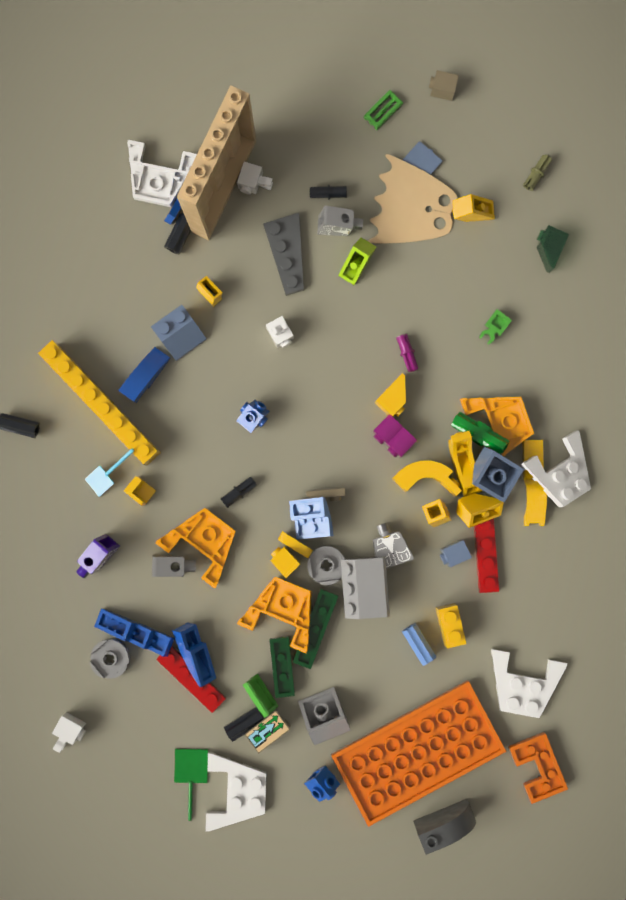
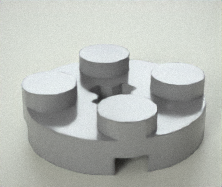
(317, 558)
(109, 670)

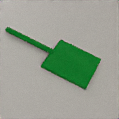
(191, 768)

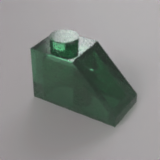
(550, 246)

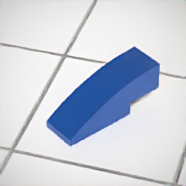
(144, 374)
(194, 653)

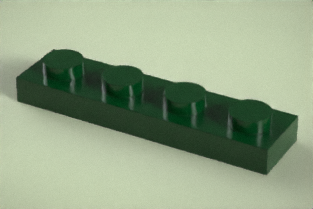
(318, 623)

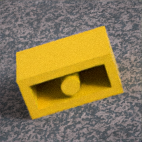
(450, 625)

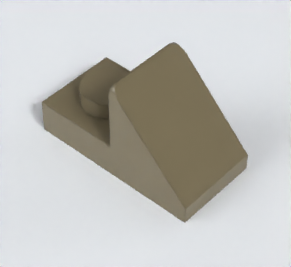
(333, 494)

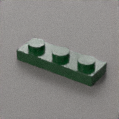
(282, 667)

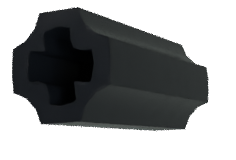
(178, 235)
(19, 425)
(243, 724)

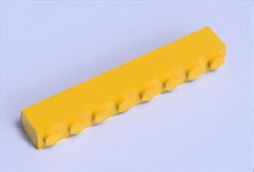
(99, 402)

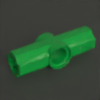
(480, 433)

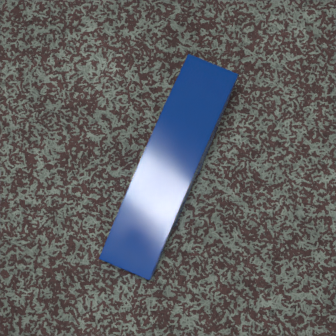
(134, 632)

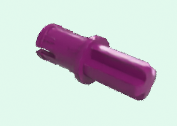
(407, 352)

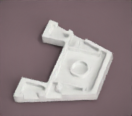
(154, 182)
(568, 478)
(524, 693)
(244, 794)

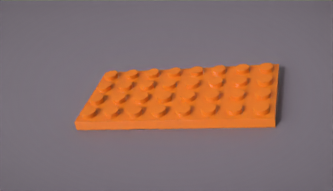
(418, 753)

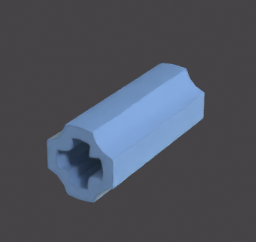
(419, 644)

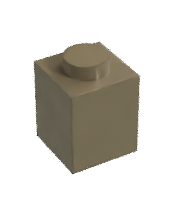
(443, 85)

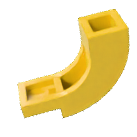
(463, 461)
(426, 469)

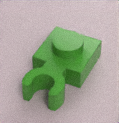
(497, 324)

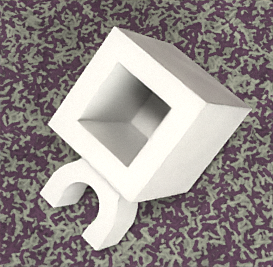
(251, 178)
(280, 332)
(68, 730)

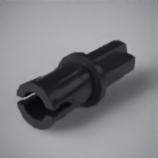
(328, 192)
(238, 492)

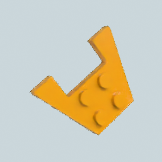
(505, 416)
(207, 535)
(284, 602)

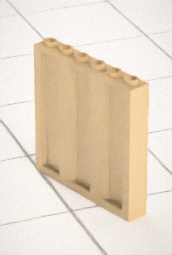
(218, 163)

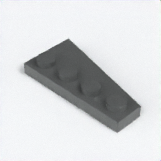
(286, 249)

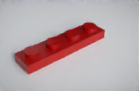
(486, 557)
(207, 695)

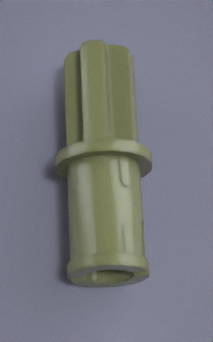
(537, 172)

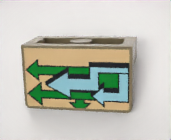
(267, 731)

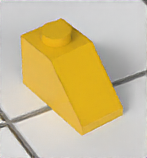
(473, 208)
(394, 397)
(478, 509)
(284, 561)

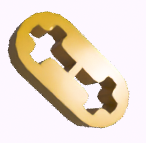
(295, 544)

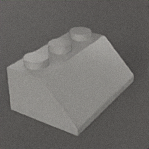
(365, 588)

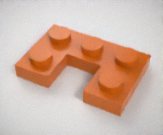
(551, 779)

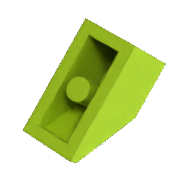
(357, 260)

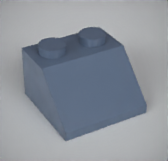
(178, 332)
(495, 474)

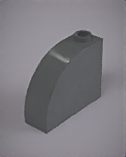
(445, 826)

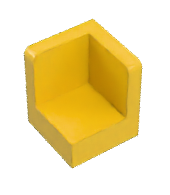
(139, 490)

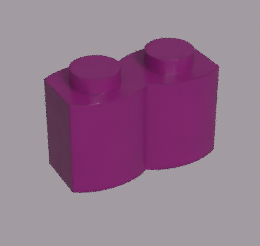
(394, 436)

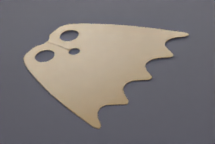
(404, 205)

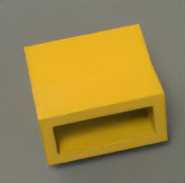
(213, 300)

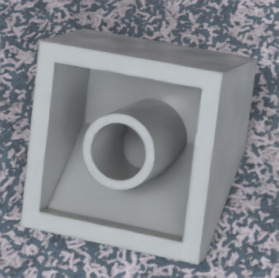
(324, 716)

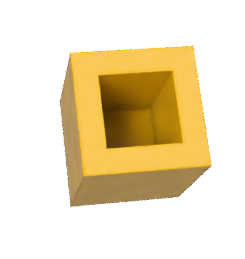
(436, 513)

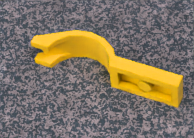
(536, 497)

